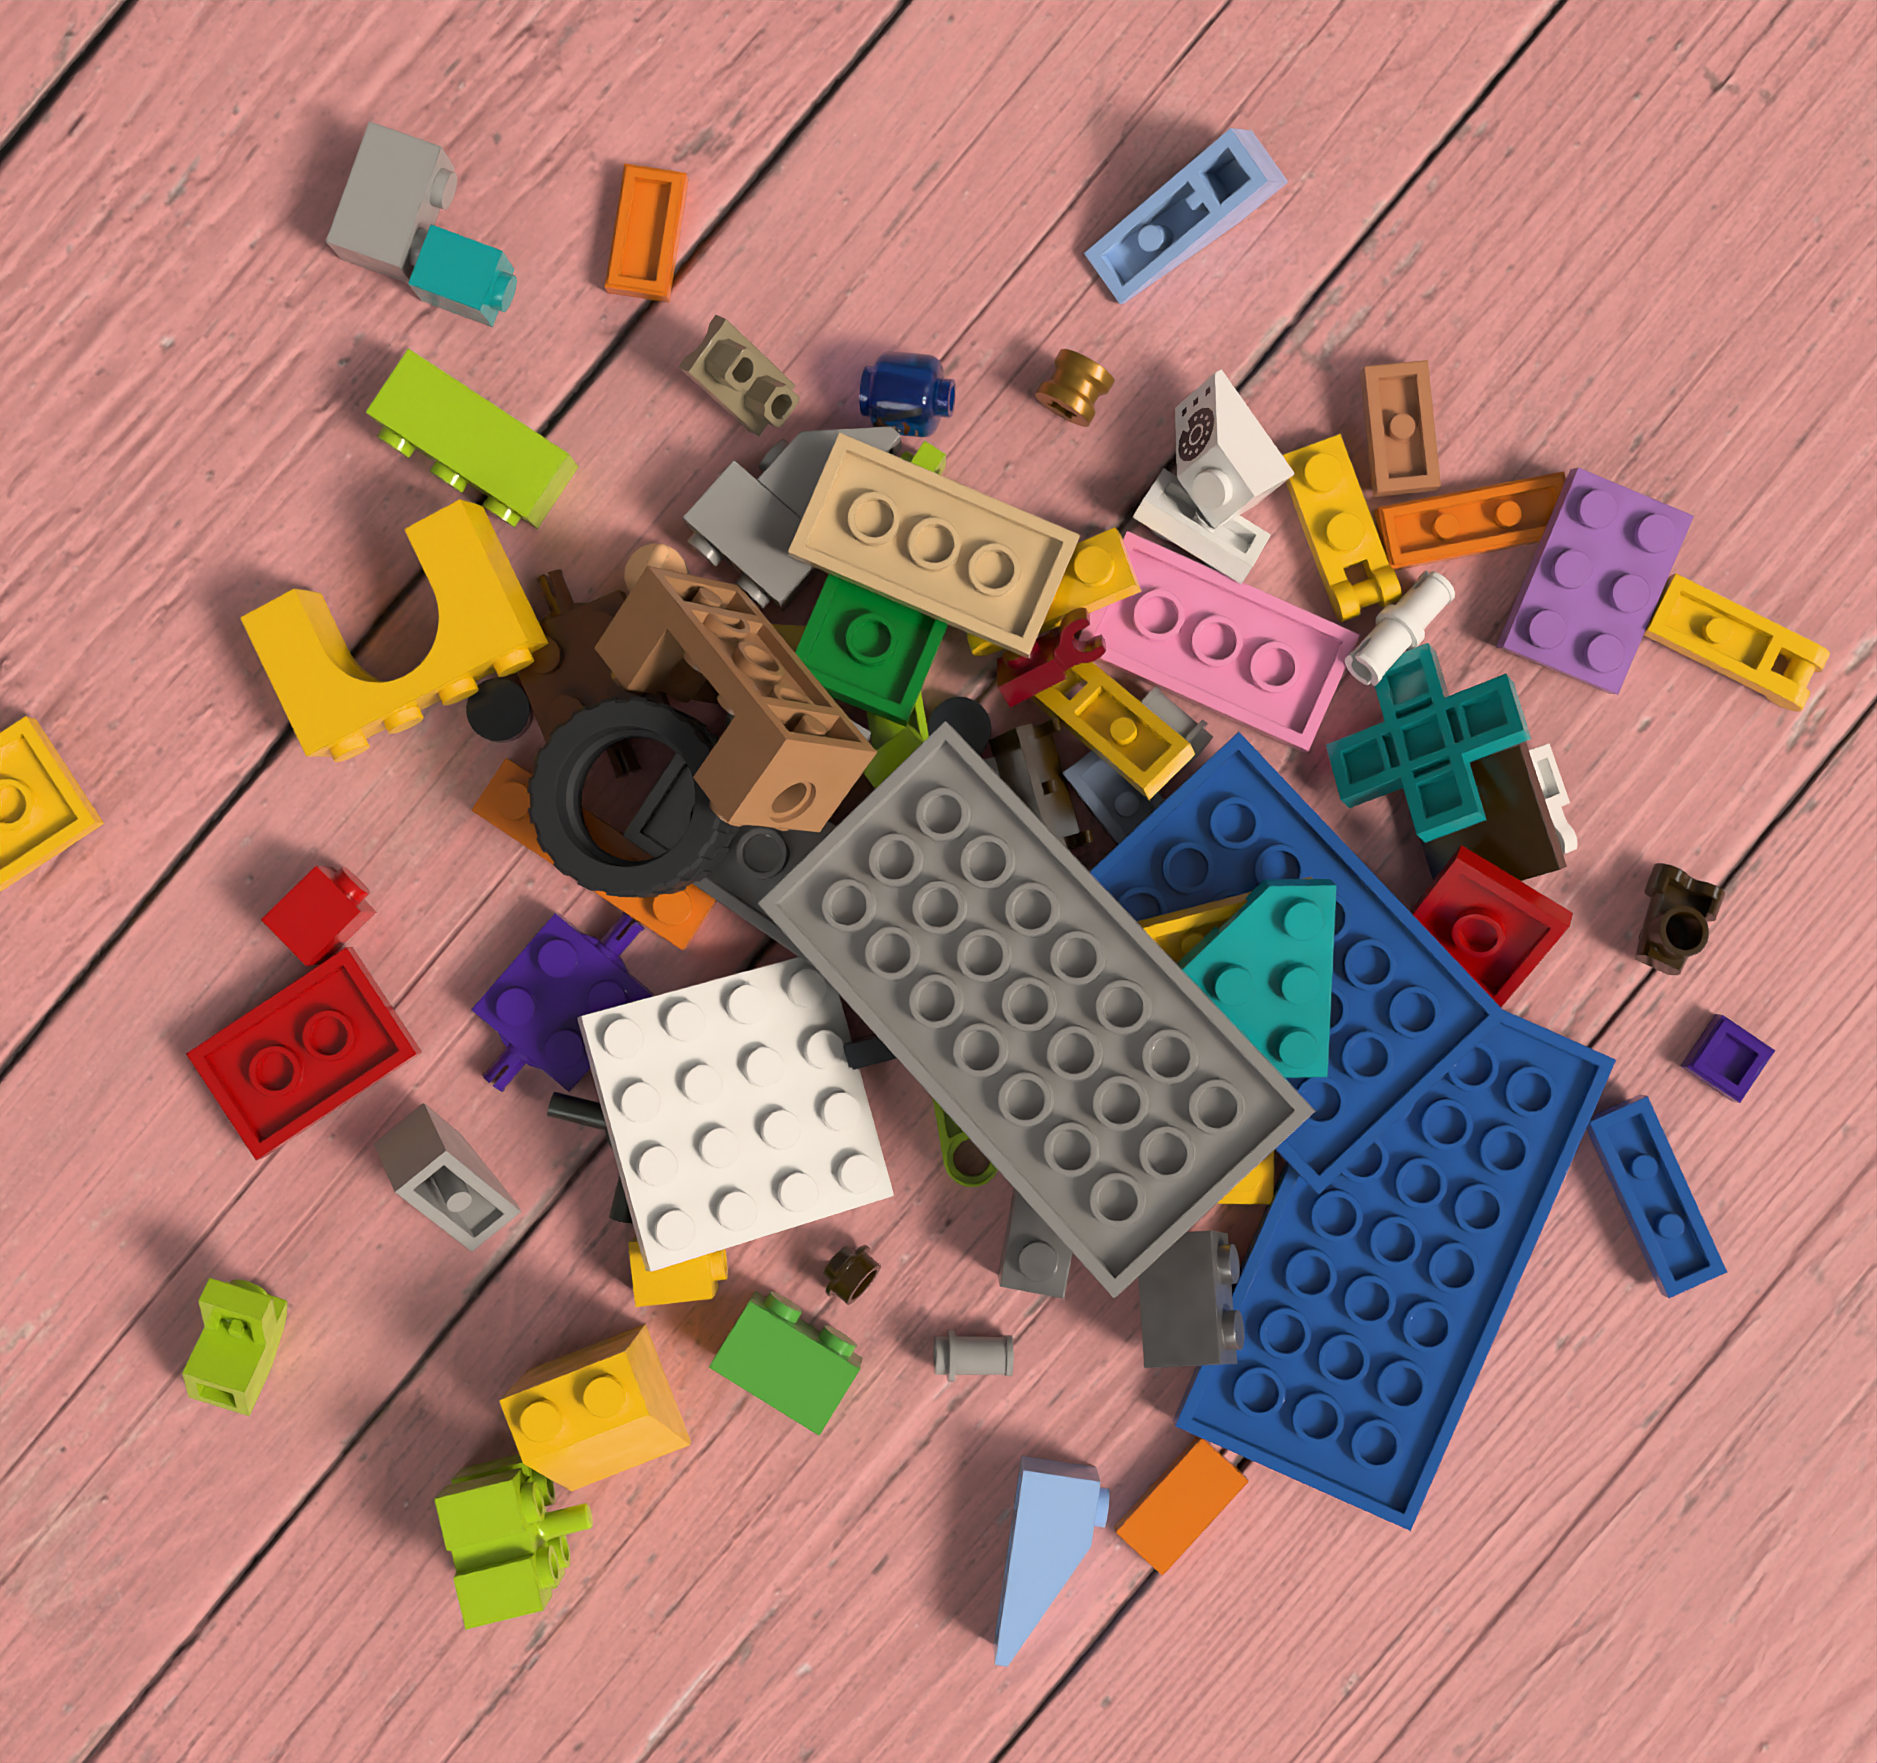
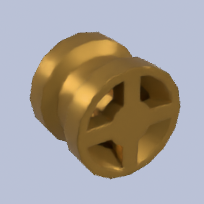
(1074, 387)

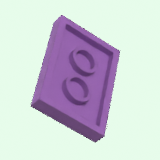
(1594, 581)

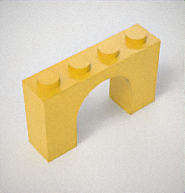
(481, 631)

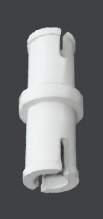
(1400, 627)

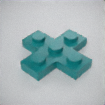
(1428, 743)

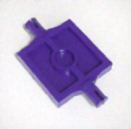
(545, 992)

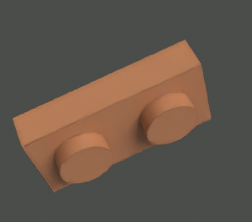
(1400, 428)

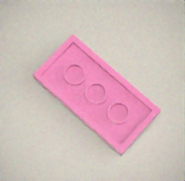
(1223, 645)

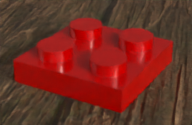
(1490, 922)

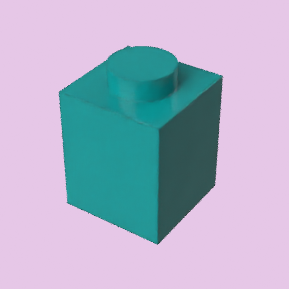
(463, 276)

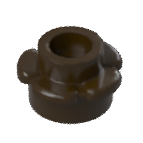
(850, 1273)

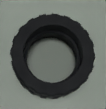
(559, 784)

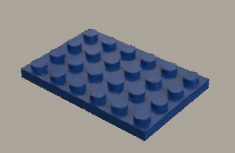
(1396, 995)

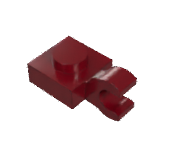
(1048, 660)

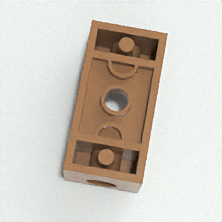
(788, 746)

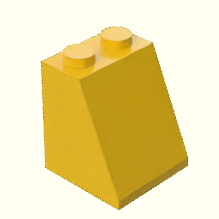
(595, 1411)

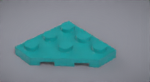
(1275, 971)

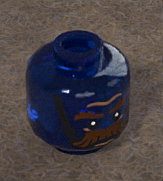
(907, 393)

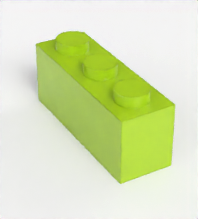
(470, 441)

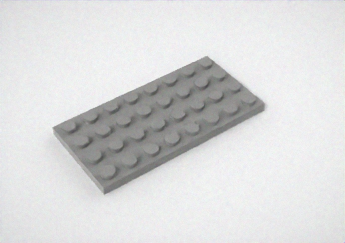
(1035, 1009)

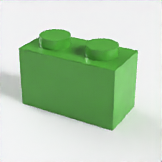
(788, 1360)

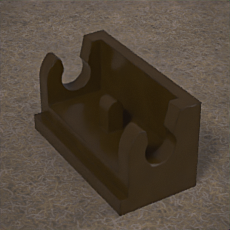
(1032, 769)

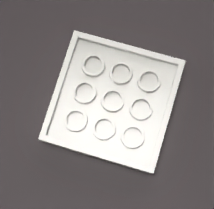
(734, 1110)

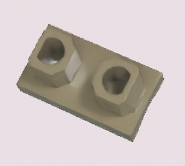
(740, 378)

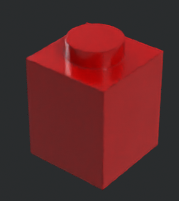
(320, 913)

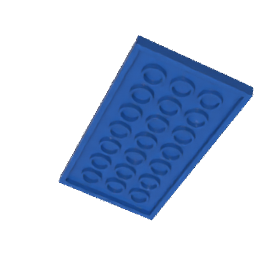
(1394, 1279)

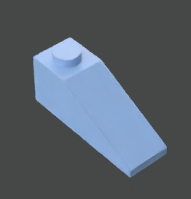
(1187, 213)
(1047, 1541)

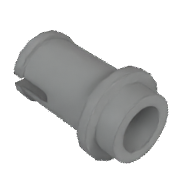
(1179, 721)
(972, 1355)

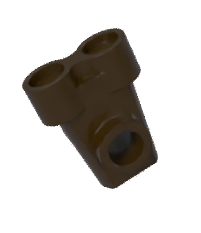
(1680, 910)

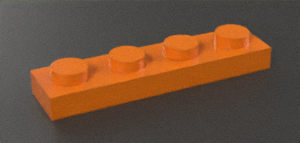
(671, 916)

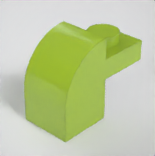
(235, 1345)

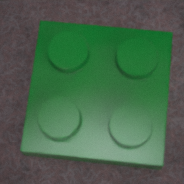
(869, 649)

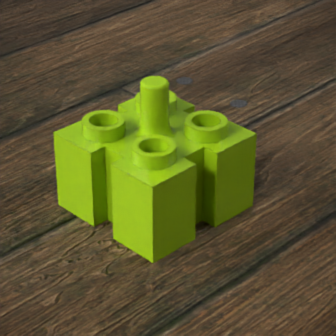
(505, 1540)

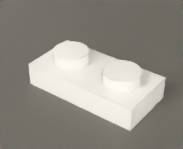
(1176, 518)

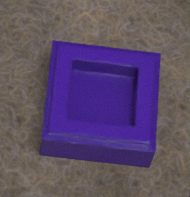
(1727, 1058)

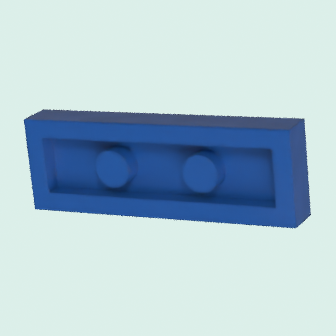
(1655, 1196)

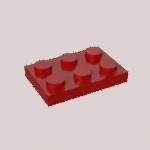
(304, 1053)

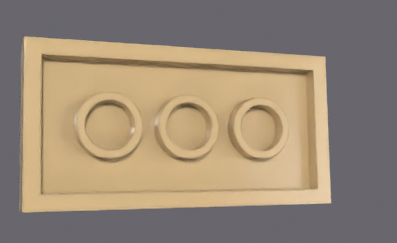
(933, 545)

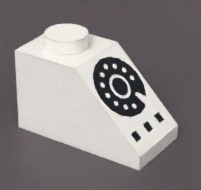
(1224, 452)

